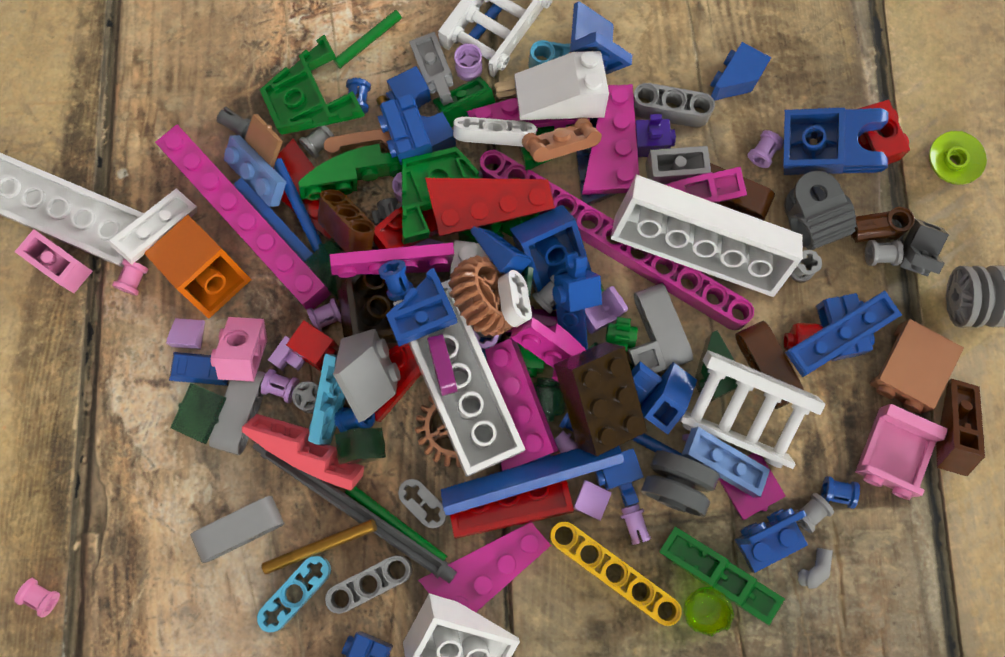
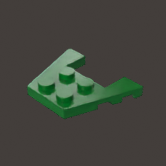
(297, 100)
(415, 194)

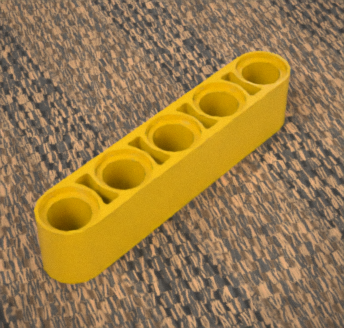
(628, 578)

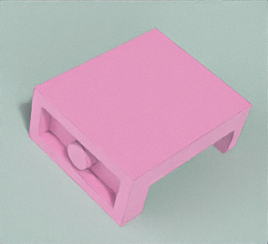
(899, 451)

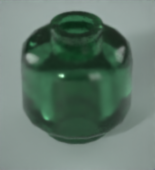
(550, 397)

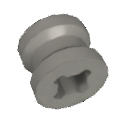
(303, 393)

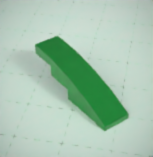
(720, 574)

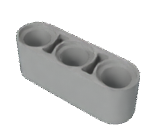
(684, 100)
(663, 324)
(240, 406)
(237, 529)
(355, 590)

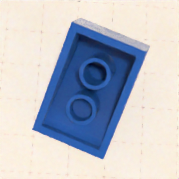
(546, 243)

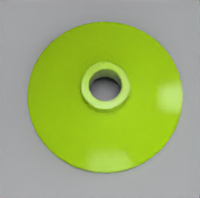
(967, 153)

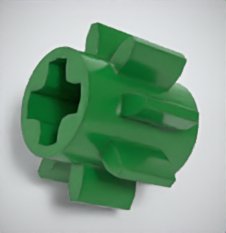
(622, 333)

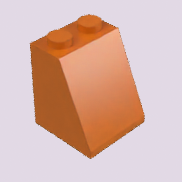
(197, 266)

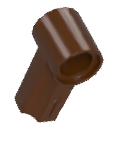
(880, 225)

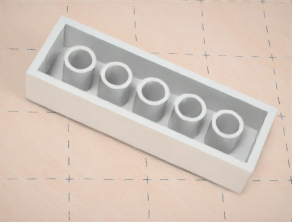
(707, 236)
(476, 413)

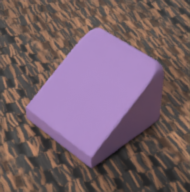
(186, 333)
(592, 500)

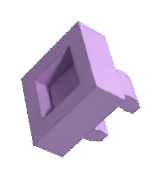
(283, 355)

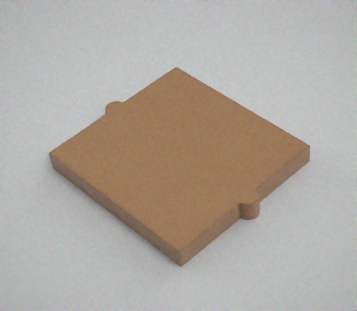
(263, 139)

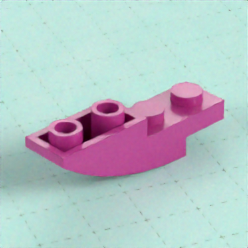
(714, 186)
(548, 344)

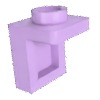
(611, 308)

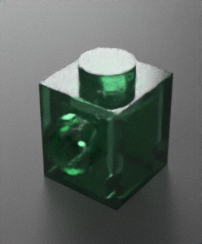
(360, 445)

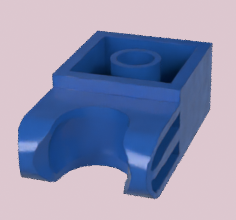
(837, 140)

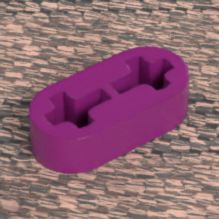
(442, 365)

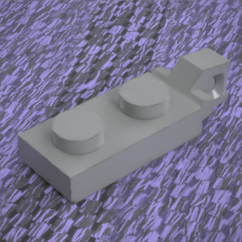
(433, 66)

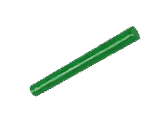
(370, 504)

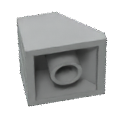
(365, 373)

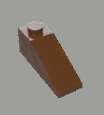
(964, 439)

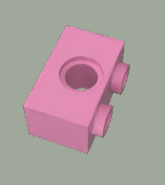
(53, 261)
(239, 349)

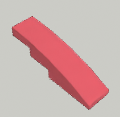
(292, 445)

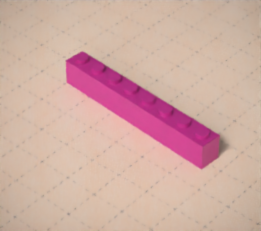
(243, 218)

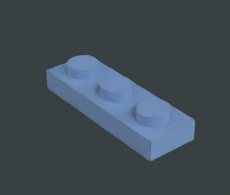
(254, 170)
(726, 461)

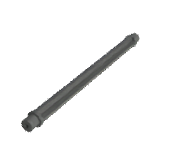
(361, 514)

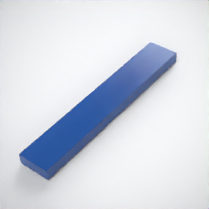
(525, 478)

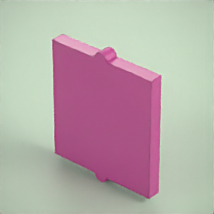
(746, 504)

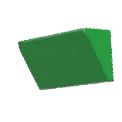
(465, 98)

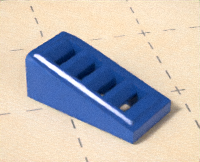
(501, 253)

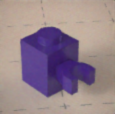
(654, 134)

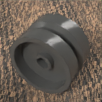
(680, 483)

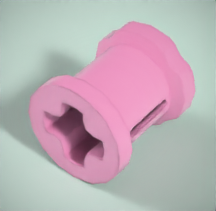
(130, 277)
(37, 597)

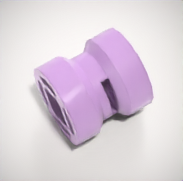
(467, 56)

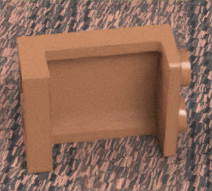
(917, 367)

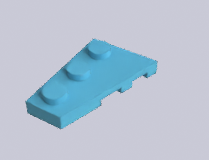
(328, 402)

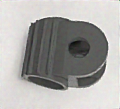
(819, 213)

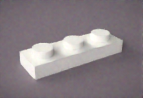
(152, 226)

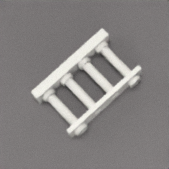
(468, 11)
(774, 392)

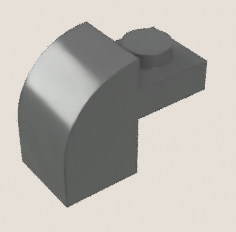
(923, 248)

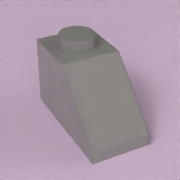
(677, 163)

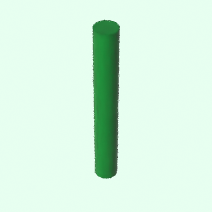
(367, 39)

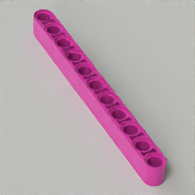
(621, 253)

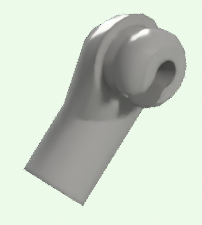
(819, 572)

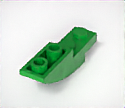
(346, 169)

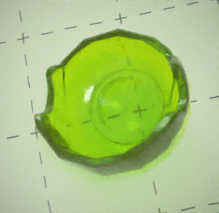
(708, 611)

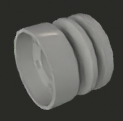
(976, 296)

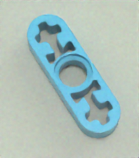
(271, 605)

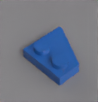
(421, 311)

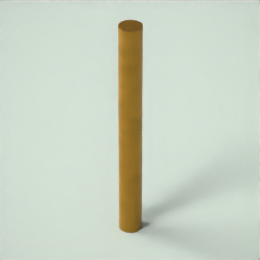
(319, 546)

